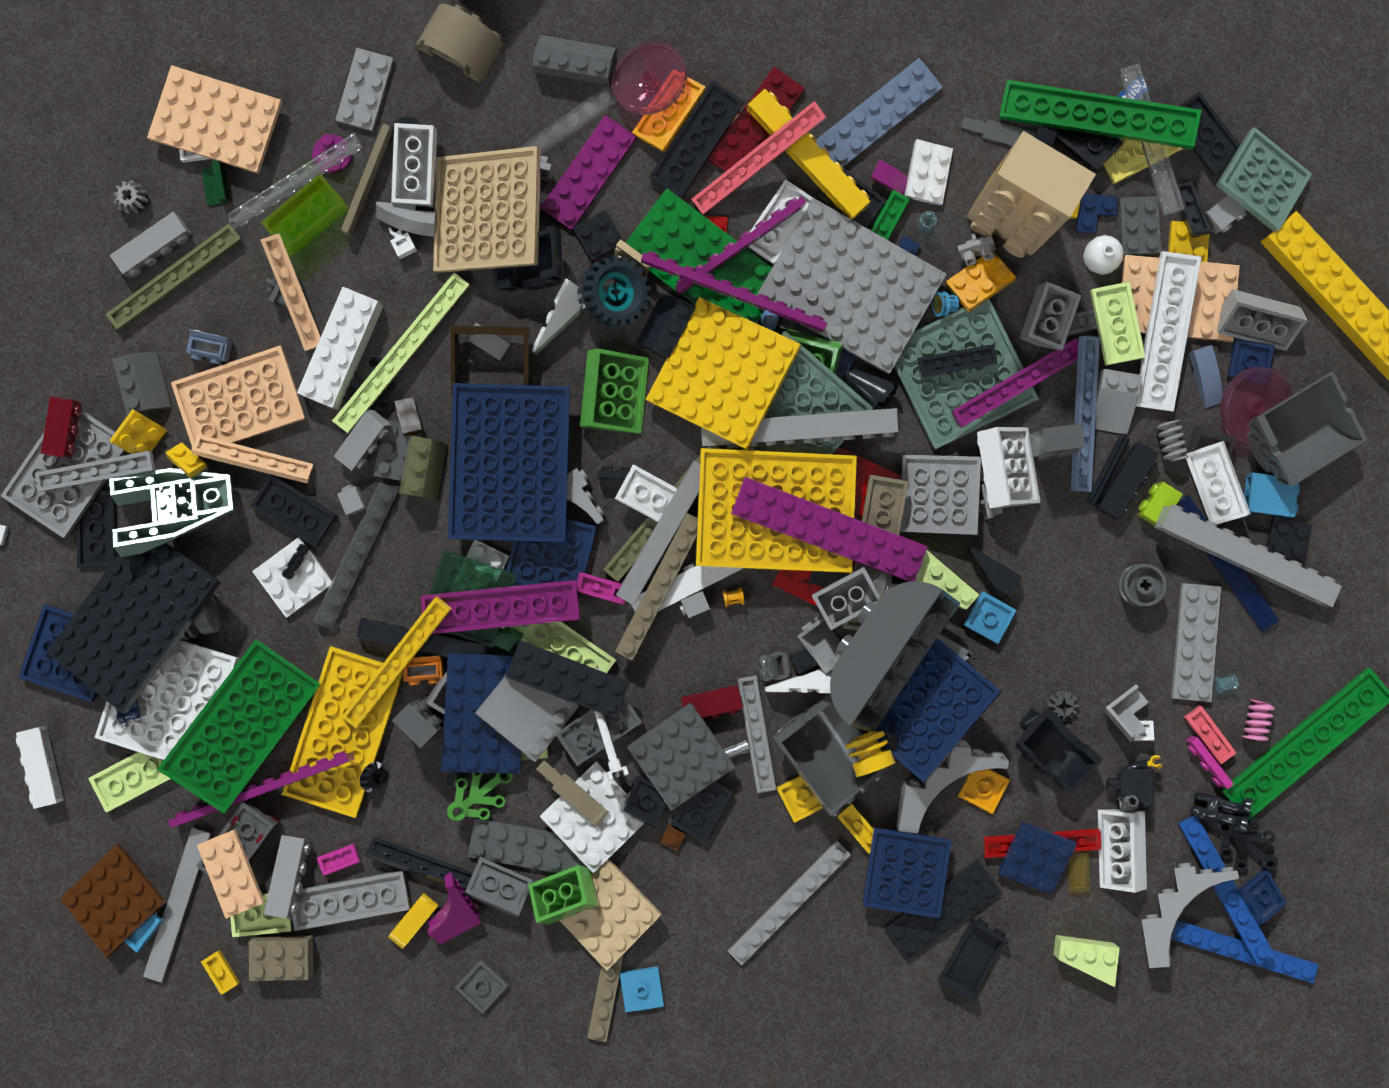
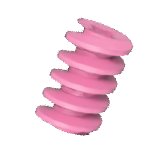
(1259, 720)

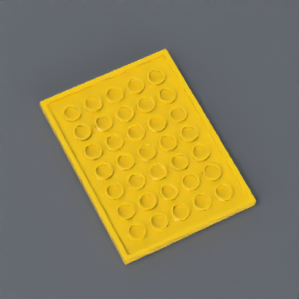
(738, 543)

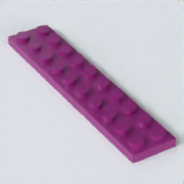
(829, 530)

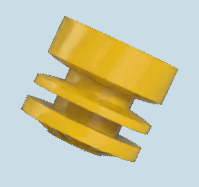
(869, 753)

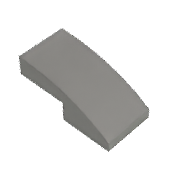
(490, 344)

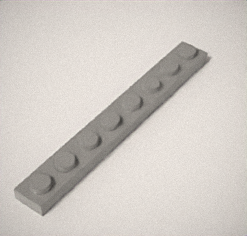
(789, 902)

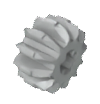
(137, 193)

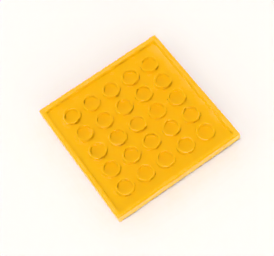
(723, 373)

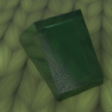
(508, 640)

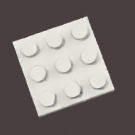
(304, 586)

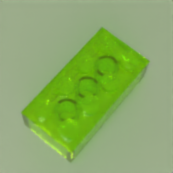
(305, 214)

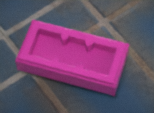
(339, 859)

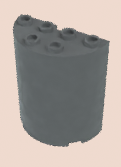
(1305, 431)
(824, 771)

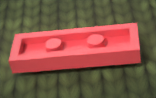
(1210, 735)

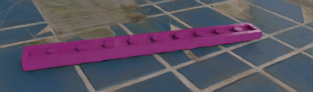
(725, 287)
(268, 785)

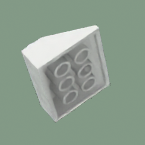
(1008, 467)

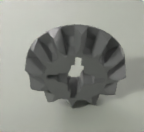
(1056, 700)

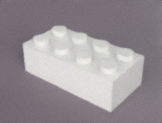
(414, 164)

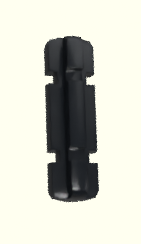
(295, 561)

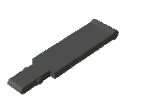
(994, 130)

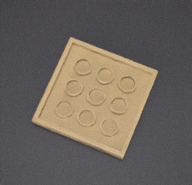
(616, 921)

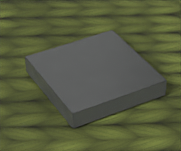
(482, 986)

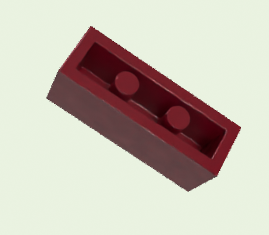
(61, 428)
(715, 701)

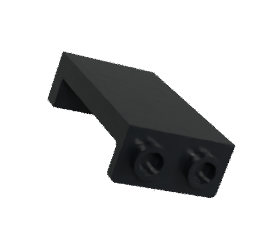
(972, 958)

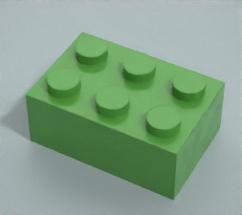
(563, 895)

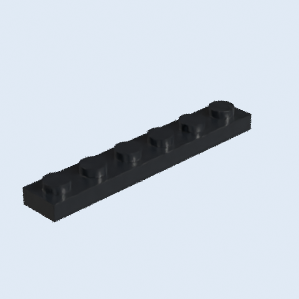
(415, 862)

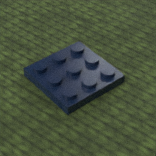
(1037, 857)

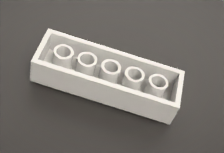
(340, 348)

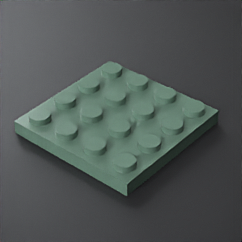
(1264, 179)

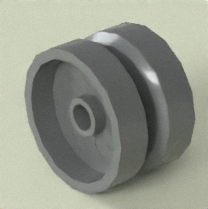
(1152, 587)

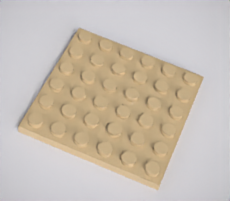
(487, 210)

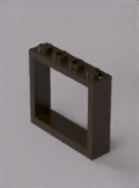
(456, 330)

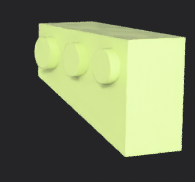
(1089, 956)

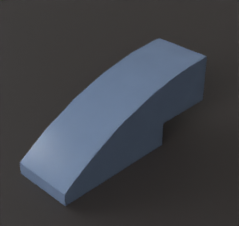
(1207, 375)

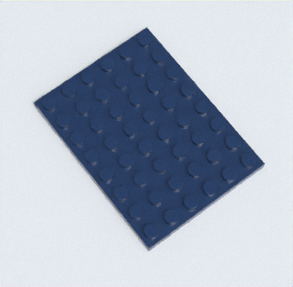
(509, 462)

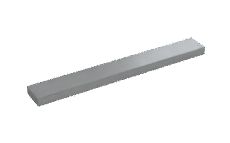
(661, 535)
(176, 907)

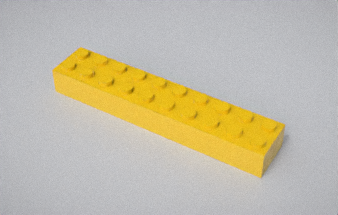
(1333, 287)

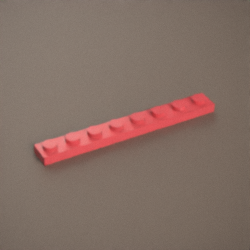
(759, 158)

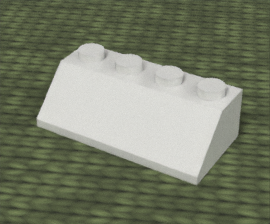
(1122, 850)

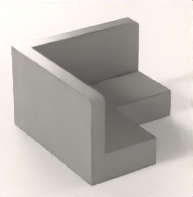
(1123, 710)

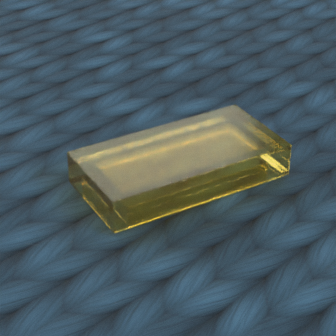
(1079, 872)

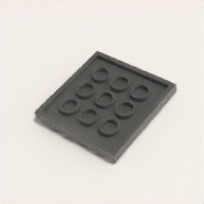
(681, 756)

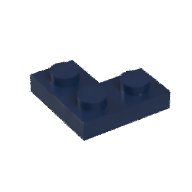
(1090, 207)

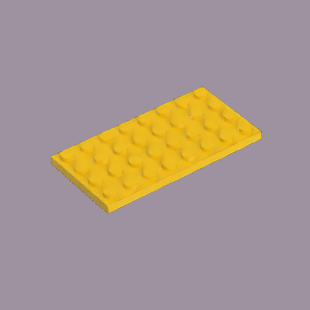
(328, 733)

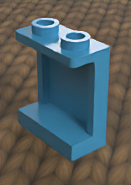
(1269, 496)

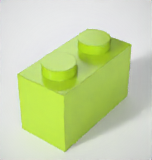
(1160, 496)

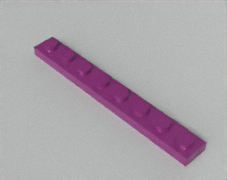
(745, 241)
(1016, 384)

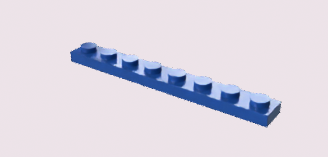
(1227, 891)
(1236, 949)

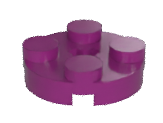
(325, 143)

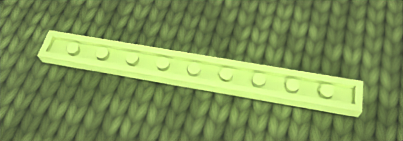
(401, 353)

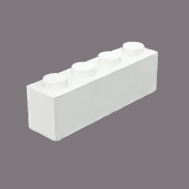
(39, 767)

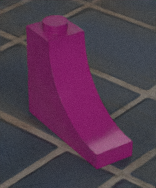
(456, 915)

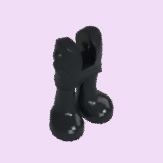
(1212, 811)

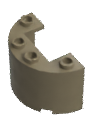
(461, 40)

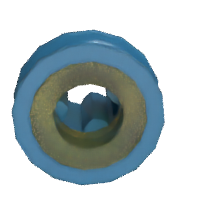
(944, 303)

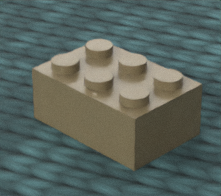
(281, 958)

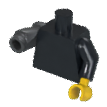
(1135, 784)

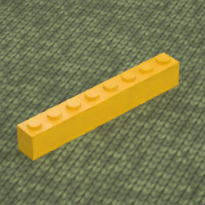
(811, 158)

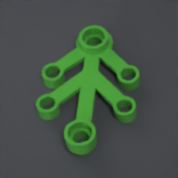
(476, 796)

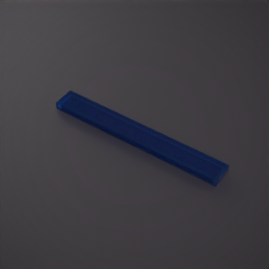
(1237, 579)

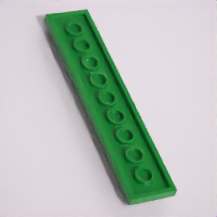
(1100, 114)
(1309, 741)

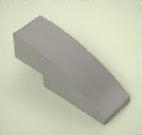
(406, 218)

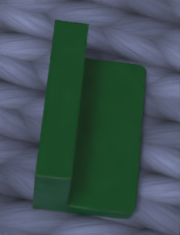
(215, 184)

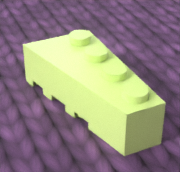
(936, 573)

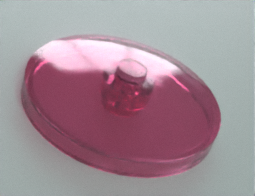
(649, 78)
(1249, 396)

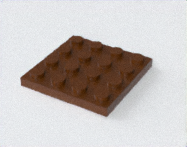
(113, 900)

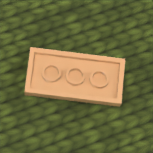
(230, 873)

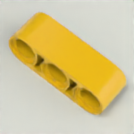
(413, 920)

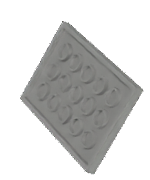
(62, 507)

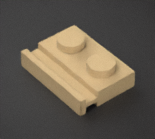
(624, 250)

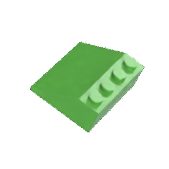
(614, 391)

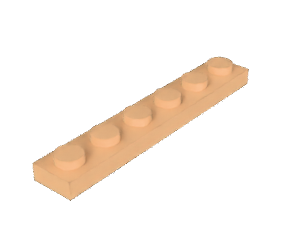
(291, 291)
(252, 458)

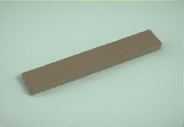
(367, 180)

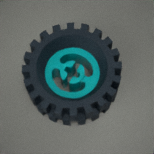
(629, 288)

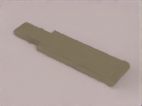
(574, 794)

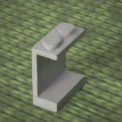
(820, 642)

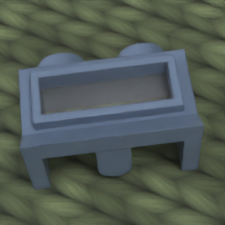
(209, 346)

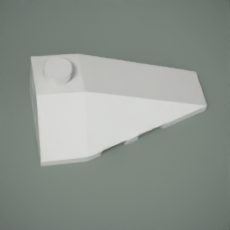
(565, 311)

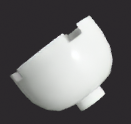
(1103, 254)

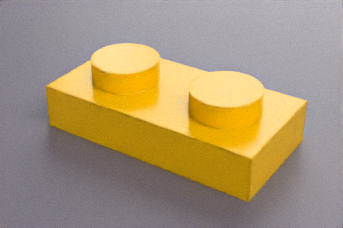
(185, 460)
(220, 972)

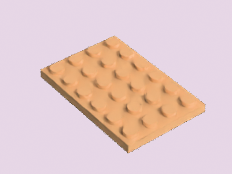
(215, 119)
(1211, 290)
(240, 398)

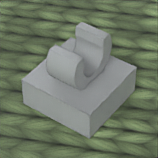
(545, 169)

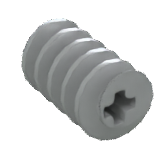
(1172, 441)

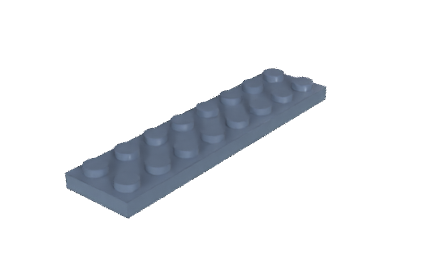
(879, 113)

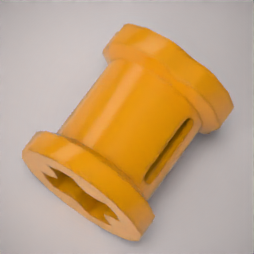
(733, 597)

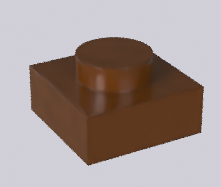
(672, 837)

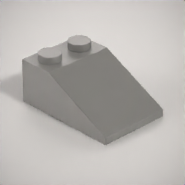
(1116, 400)

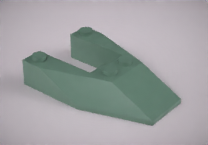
(177, 505)

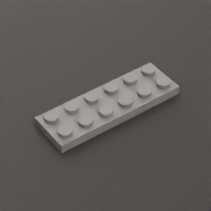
(1196, 642)
(351, 900)

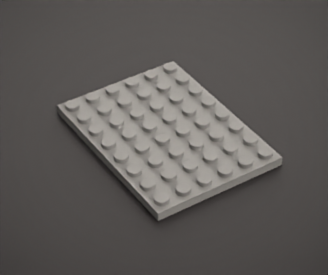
(856, 282)

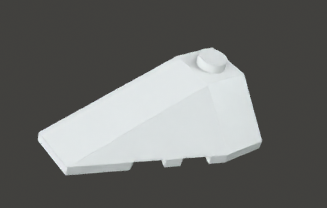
(807, 682)

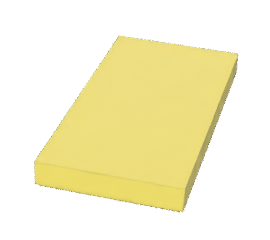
(1130, 160)

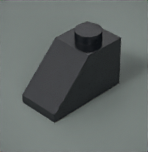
(803, 660)

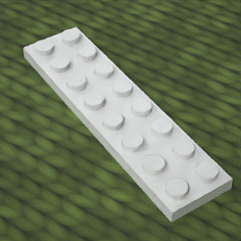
(1167, 330)

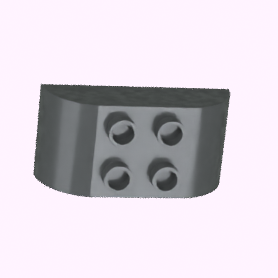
(887, 650)

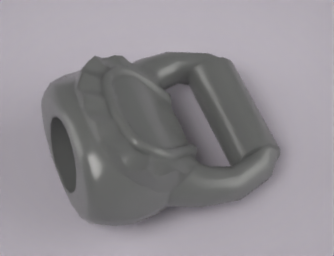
(769, 667)

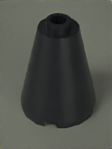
(871, 388)

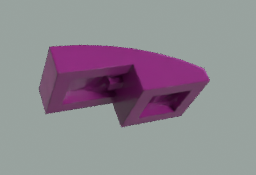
(890, 177)

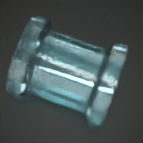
(932, 218)
(1226, 683)

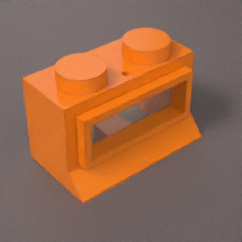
(424, 668)

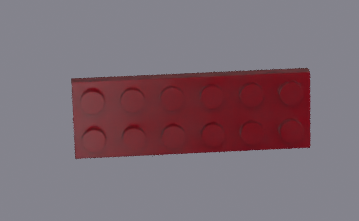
(745, 131)

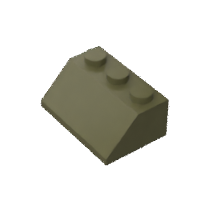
(423, 468)

